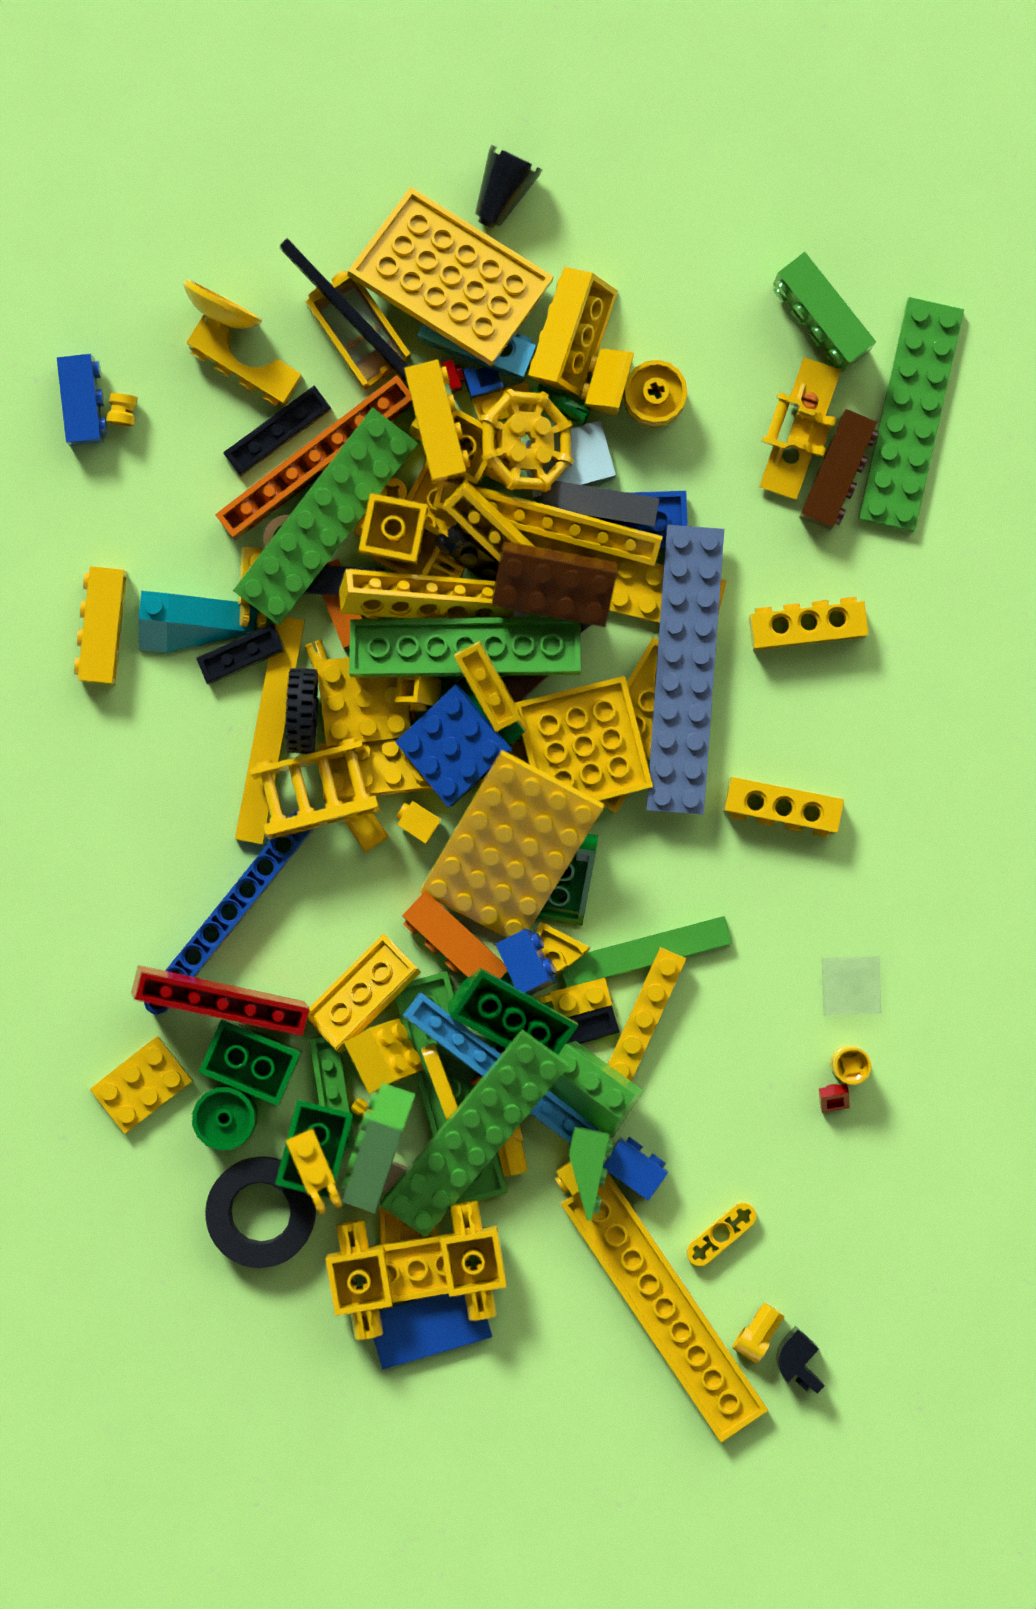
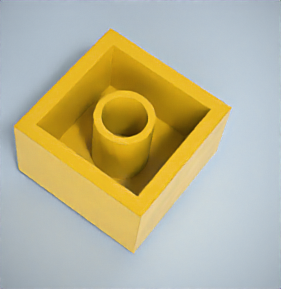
(393, 529)
(384, 1055)

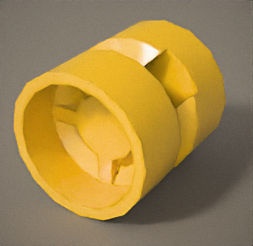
(850, 1064)

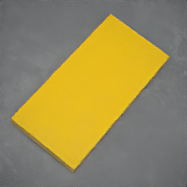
(362, 992)

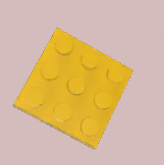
(359, 706)

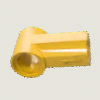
(512, 1155)
(755, 1338)

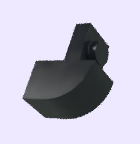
(792, 1356)

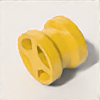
(399, 493)

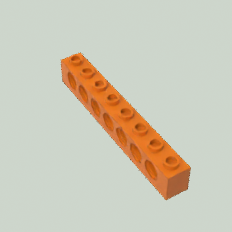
(308, 462)

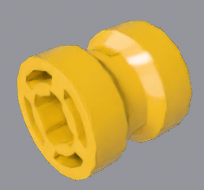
(122, 409)

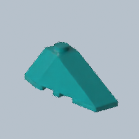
(185, 621)

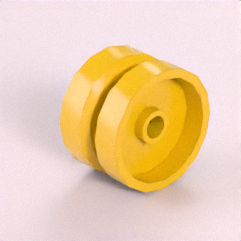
(659, 377)

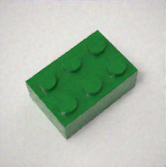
(250, 1061)
(331, 1130)

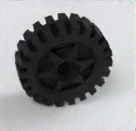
(301, 710)

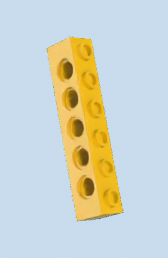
(417, 596)

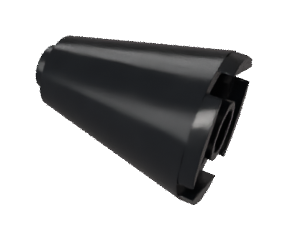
(503, 186)

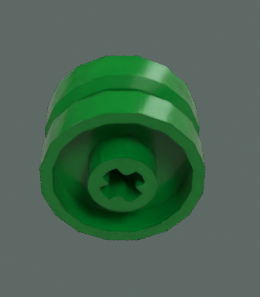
(217, 1133)

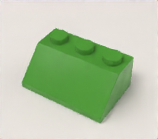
(595, 1089)

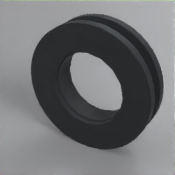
(234, 1243)

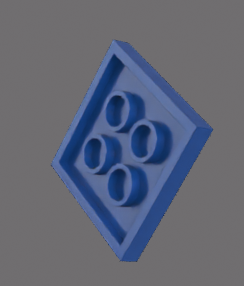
(453, 745)

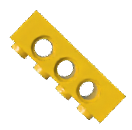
(765, 637)
(828, 807)

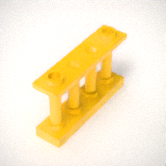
(334, 809)

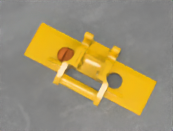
(809, 430)

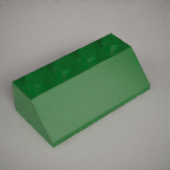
(503, 1011)

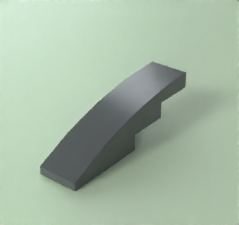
(602, 503)

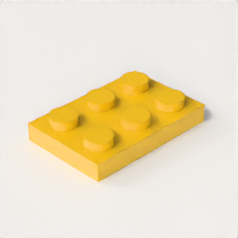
(141, 1084)

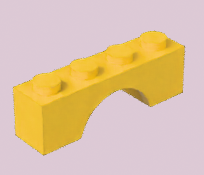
(274, 380)

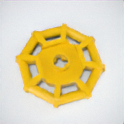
(541, 436)

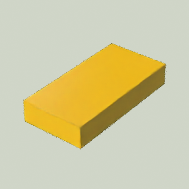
(366, 829)

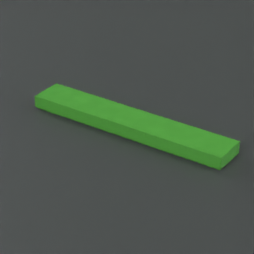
(642, 951)

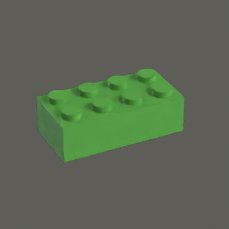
(823, 312)
(376, 1147)

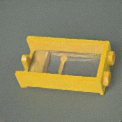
(356, 351)

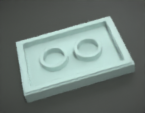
(590, 457)

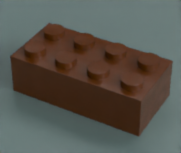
(554, 584)

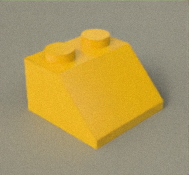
(608, 380)

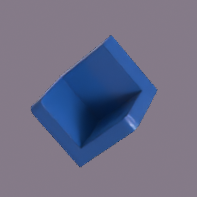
(482, 381)

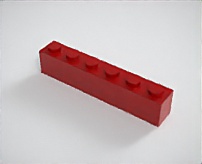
(219, 1000)

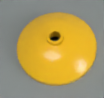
(219, 309)

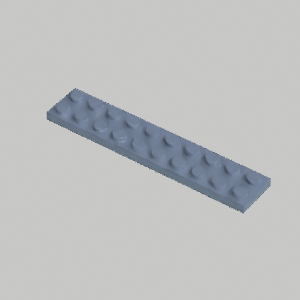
(685, 669)

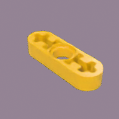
(440, 1079)
(700, 1242)

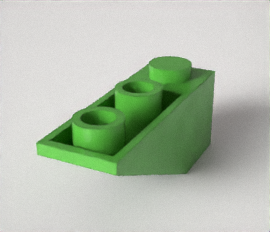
(587, 1158)

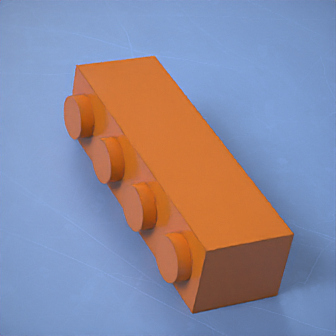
(451, 938)

